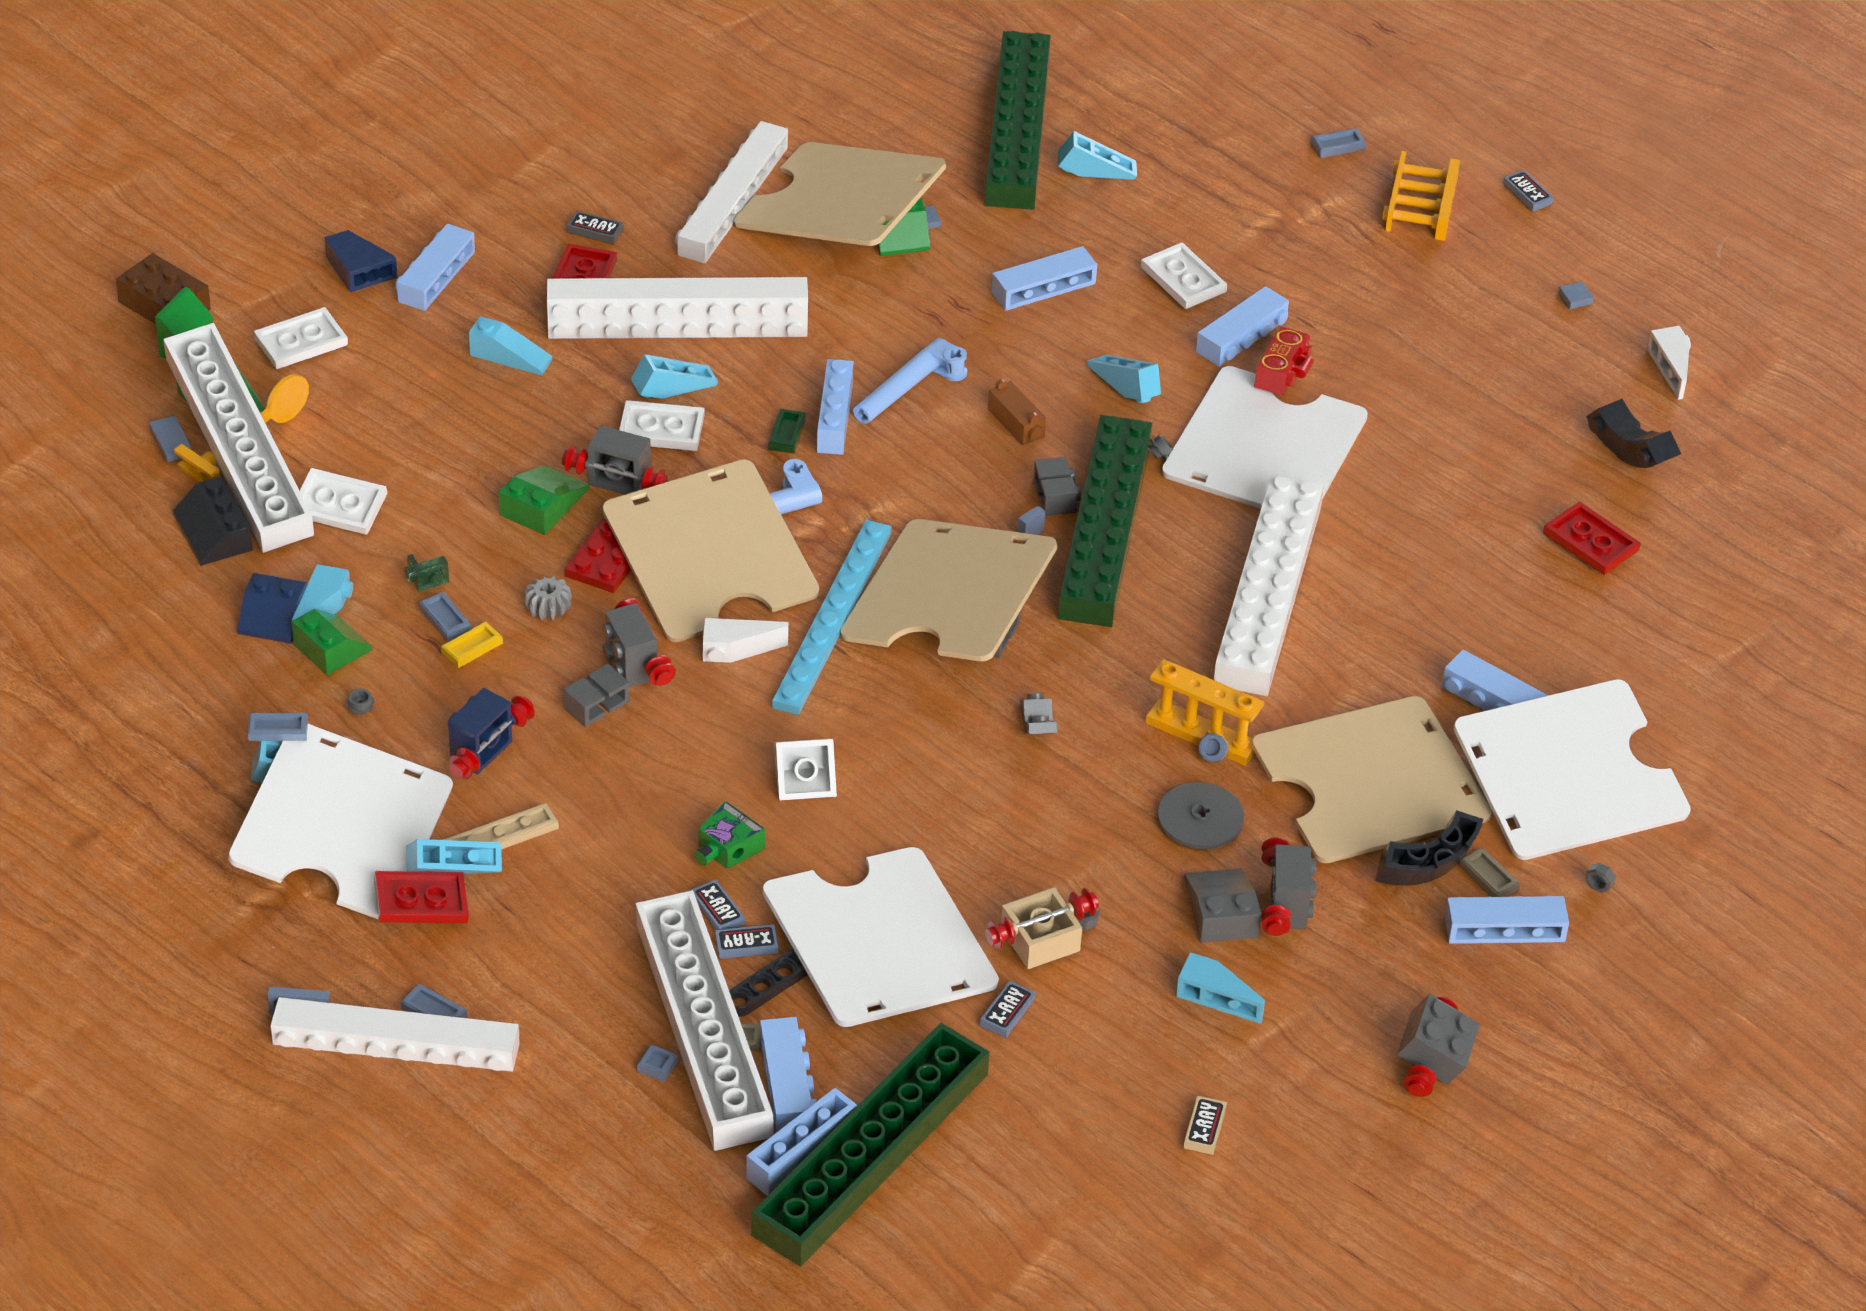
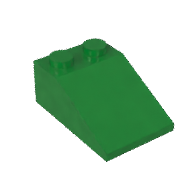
(540, 497)

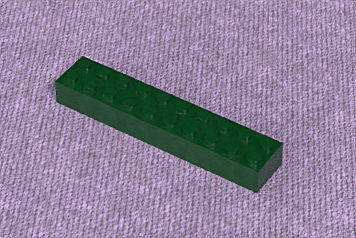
(1018, 120)
(1105, 521)
(869, 1144)

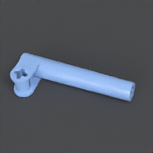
(936, 357)
(798, 489)

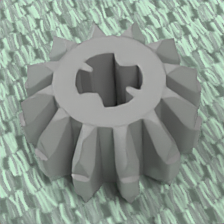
(548, 597)

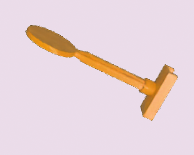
(282, 405)

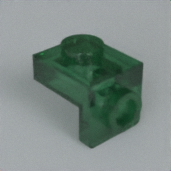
(427, 573)

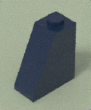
(359, 261)

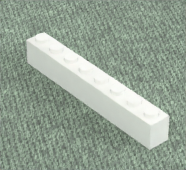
(732, 192)
(395, 1034)

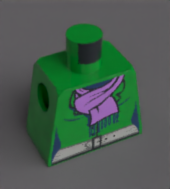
(729, 837)

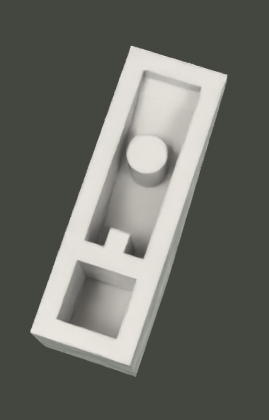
(1670, 352)
(738, 639)

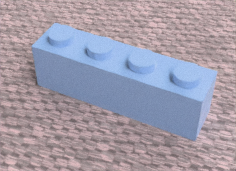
(435, 267)
(1044, 278)
(1242, 326)
(835, 407)
(1485, 684)
(1506, 919)
(786, 1069)
(793, 1143)

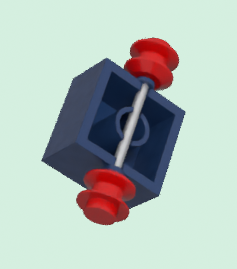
(484, 730)

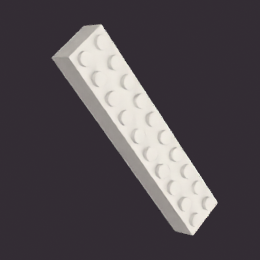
(677, 307)
(238, 437)
(1268, 585)
(704, 1021)

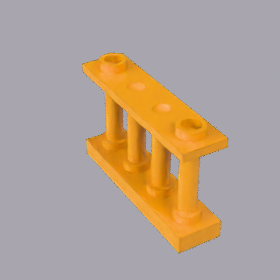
(1442, 206)
(1192, 727)

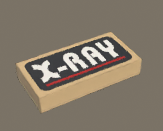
(1205, 1125)

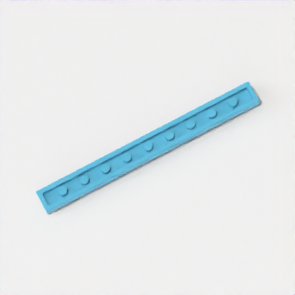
(831, 617)

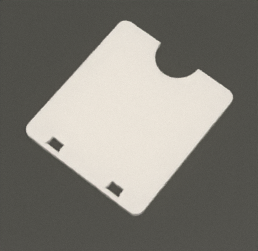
(1249, 434)
(1568, 770)
(338, 814)
(882, 940)

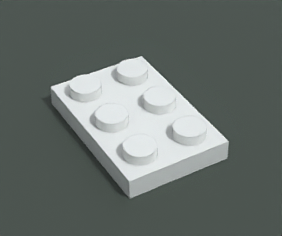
(1183, 275)
(300, 338)
(664, 424)
(342, 500)

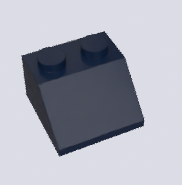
(269, 607)

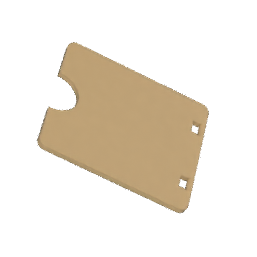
(842, 194)
(707, 545)
(951, 585)
(1372, 777)

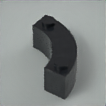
(1624, 437)
(1426, 862)

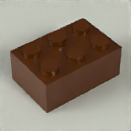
(153, 284)

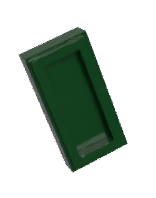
(787, 431)

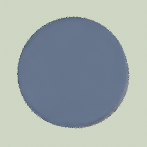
(1213, 747)

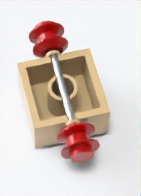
(1043, 925)

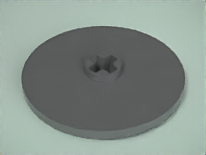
(1220, 819)

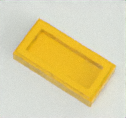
(471, 644)

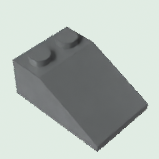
(1223, 905)

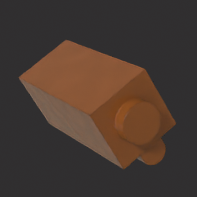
(1016, 412)

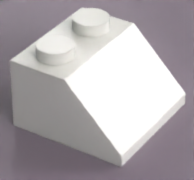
(805, 769)

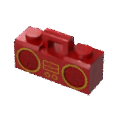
(1284, 361)

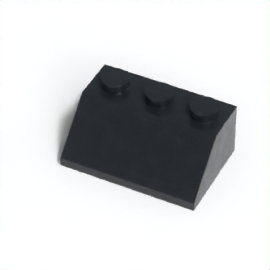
(213, 522)

